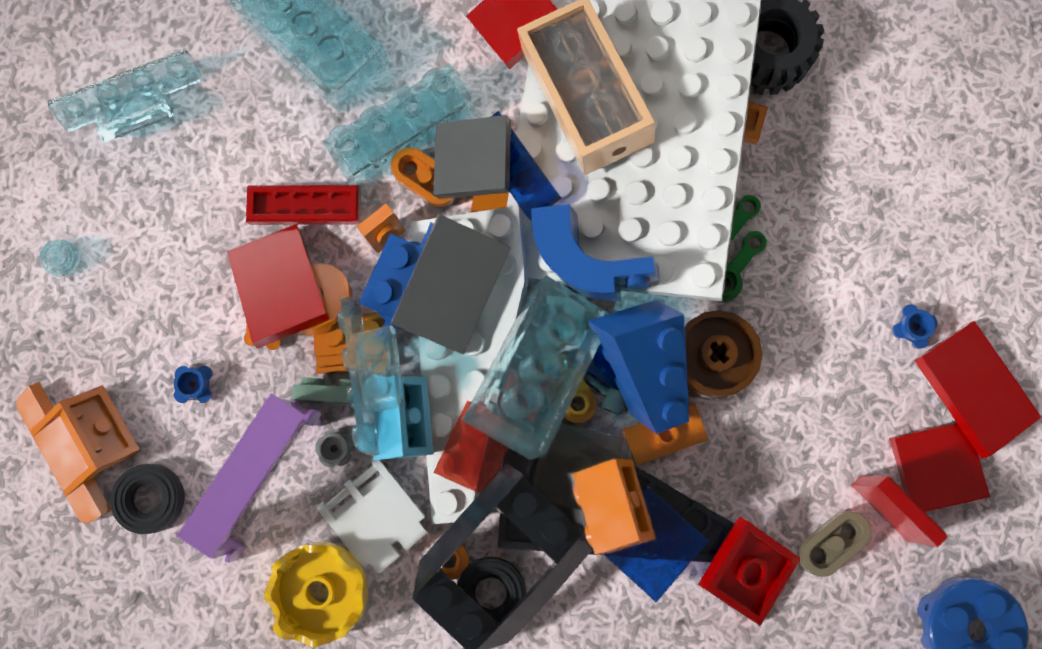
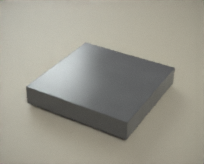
(472, 157)

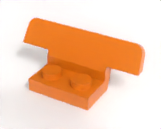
(78, 442)

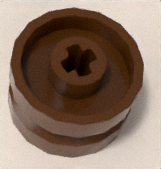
(737, 352)

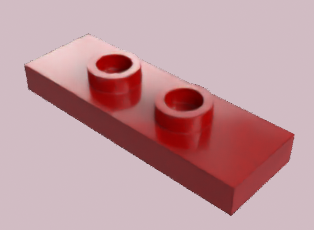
(303, 205)

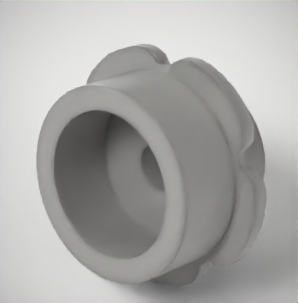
(324, 445)

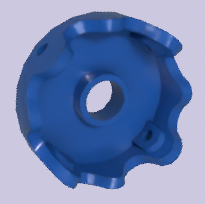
(961, 600)

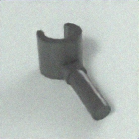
(613, 401)

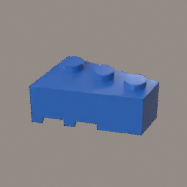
(648, 361)

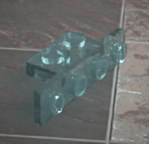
(129, 98)
(374, 374)

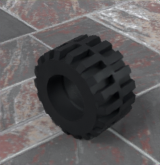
(802, 34)

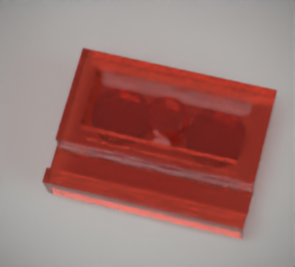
(470, 456)

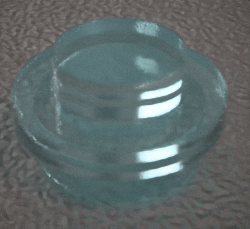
(59, 257)

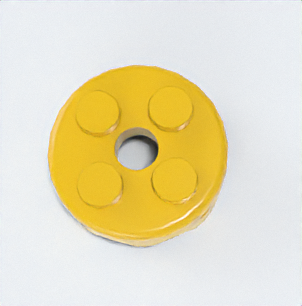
(290, 597)

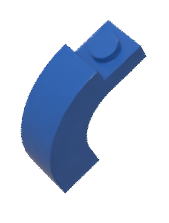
(559, 245)

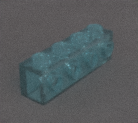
(399, 123)

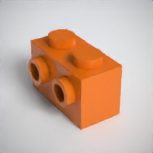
(613, 506)

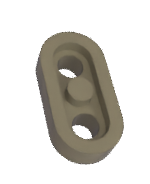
(835, 547)

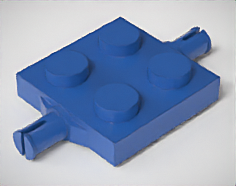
(392, 275)

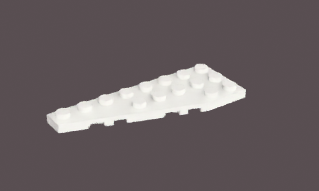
(457, 377)

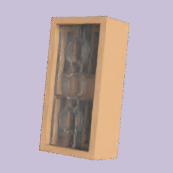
(587, 85)

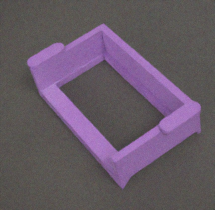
(242, 476)

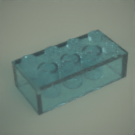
(317, 43)
(537, 370)

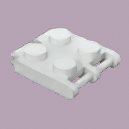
(375, 518)

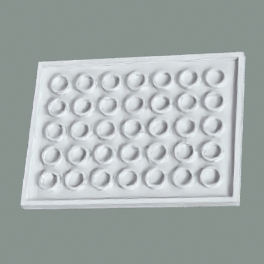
(681, 191)

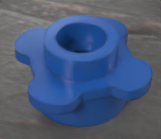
(926, 326)
(182, 381)

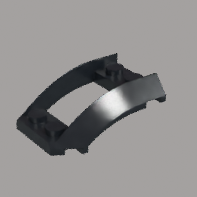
(535, 519)

